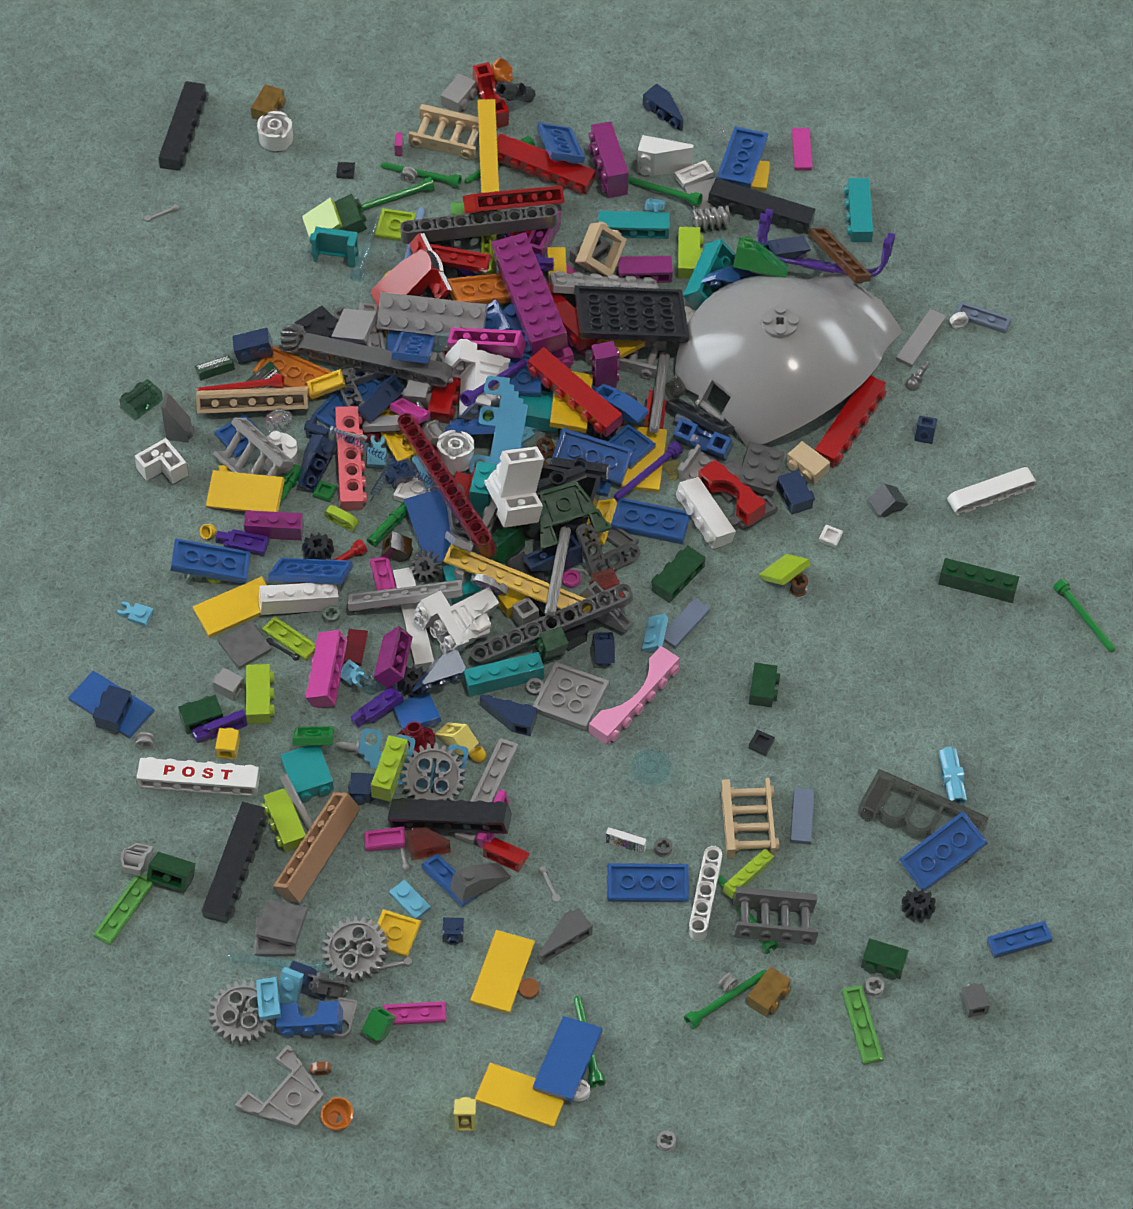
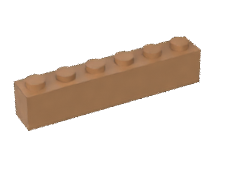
(316, 847)

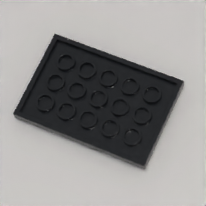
(631, 313)

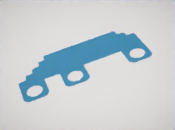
(508, 419)
(373, 755)

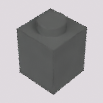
(975, 999)

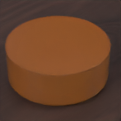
(529, 988)
(320, 1068)

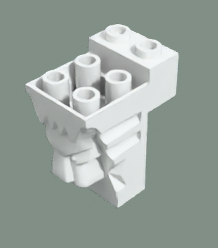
(473, 368)
(515, 486)
(456, 624)

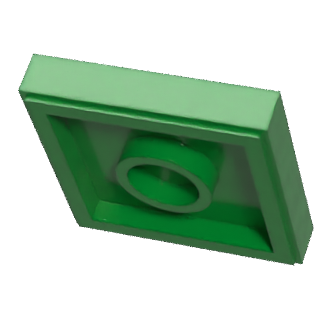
(313, 735)

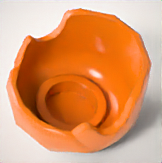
(502, 70)
(334, 1108)

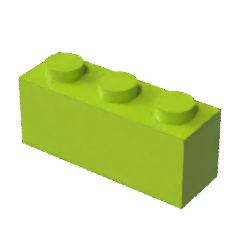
(688, 250)
(259, 693)
(389, 768)
(284, 820)

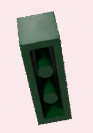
(507, 543)
(678, 573)

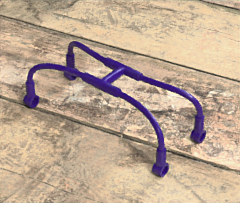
(763, 230)

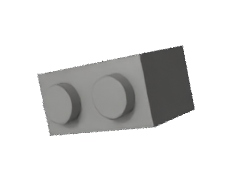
(459, 93)

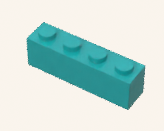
(860, 210)
(637, 224)
(503, 674)

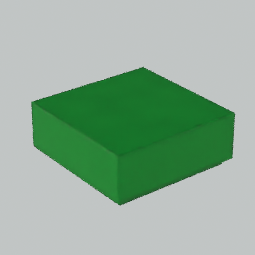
(324, 491)

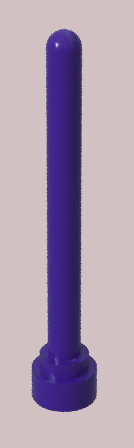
(469, 396)
(673, 450)

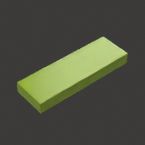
(289, 638)

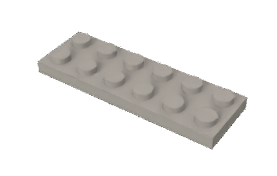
(565, 282)
(427, 314)

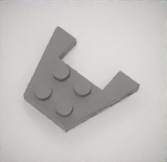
(291, 1100)

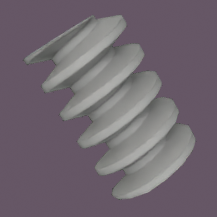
(711, 218)

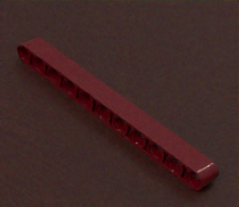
(446, 485)

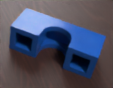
(712, 444)
(326, 1020)

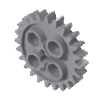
(451, 777)
(347, 934)
(224, 1009)

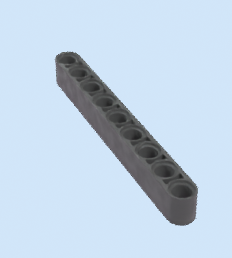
(481, 223)
(372, 360)
(542, 623)

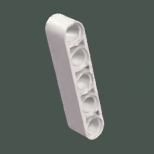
(992, 490)
(708, 885)

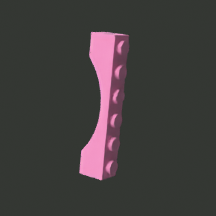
(610, 722)

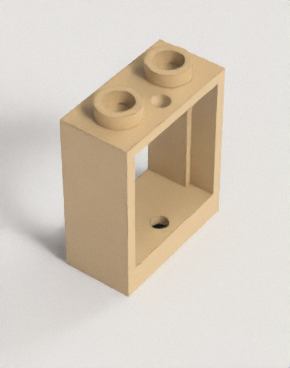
(584, 256)

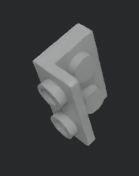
(695, 461)

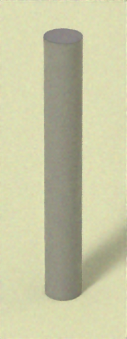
(296, 801)

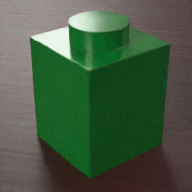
(378, 1024)

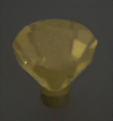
(672, 468)

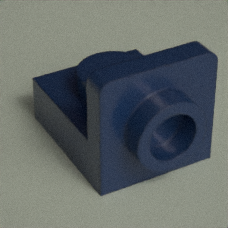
(312, 428)
(925, 429)
(395, 475)
(453, 930)

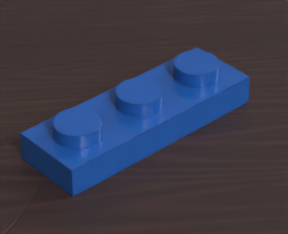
(442, 873)
(1019, 939)

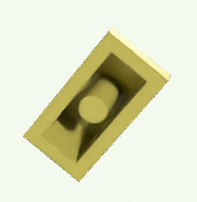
(458, 735)
(465, 1114)

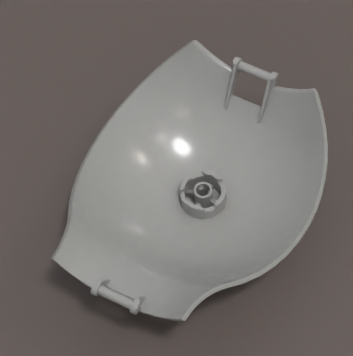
(783, 349)

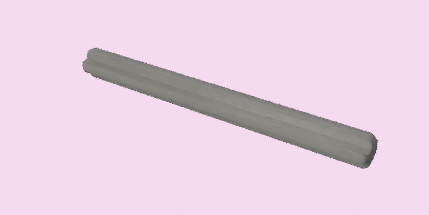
(659, 392)
(557, 572)

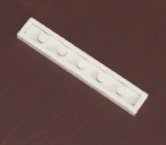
(420, 643)

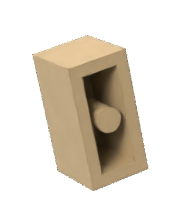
(808, 462)

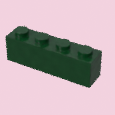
(978, 580)

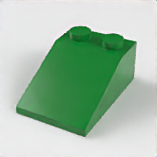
(755, 257)

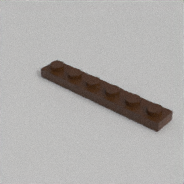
(840, 255)

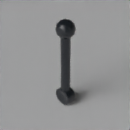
(295, 657)

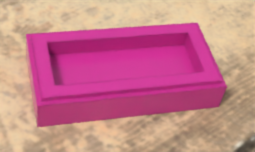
(404, 406)
(385, 839)

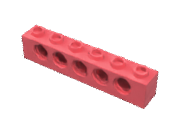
(350, 500)

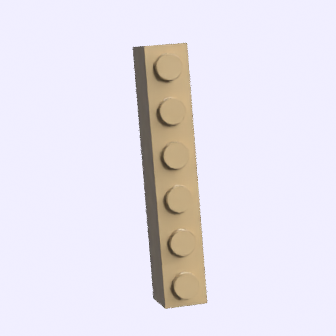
(252, 399)

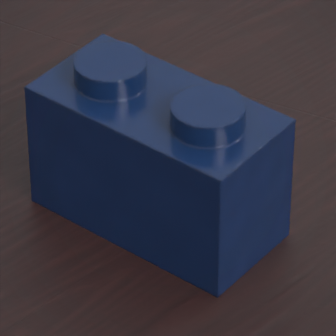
(253, 345)
(795, 492)
(113, 708)

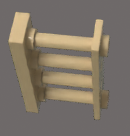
(446, 118)
(731, 810)

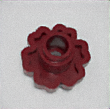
(421, 735)

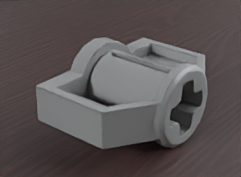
(433, 431)
(137, 859)

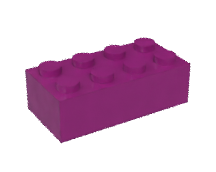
(608, 159)

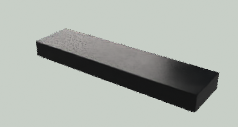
(699, 416)

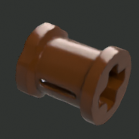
(799, 585)

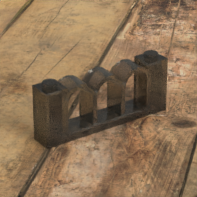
(884, 784)

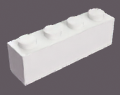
(705, 512)
(297, 598)

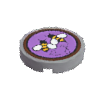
(484, 581)

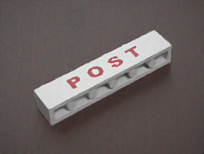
(198, 776)

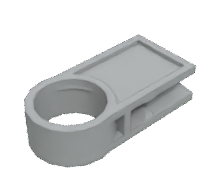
(349, 1007)

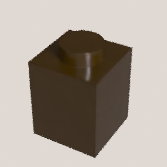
(397, 547)

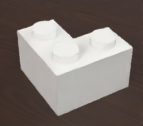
(161, 458)

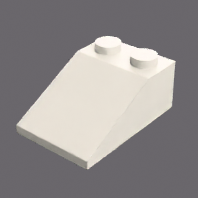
(662, 156)

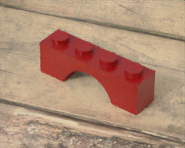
(486, 89)
(719, 479)

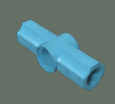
(952, 775)

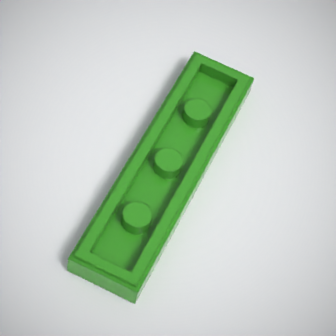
(123, 909)
(862, 1025)

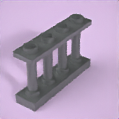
(776, 900)

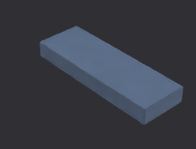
(985, 317)
(685, 623)
(802, 816)

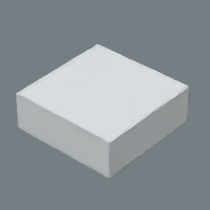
(830, 536)

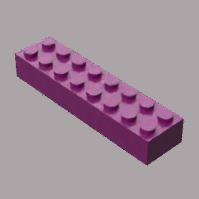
(529, 293)

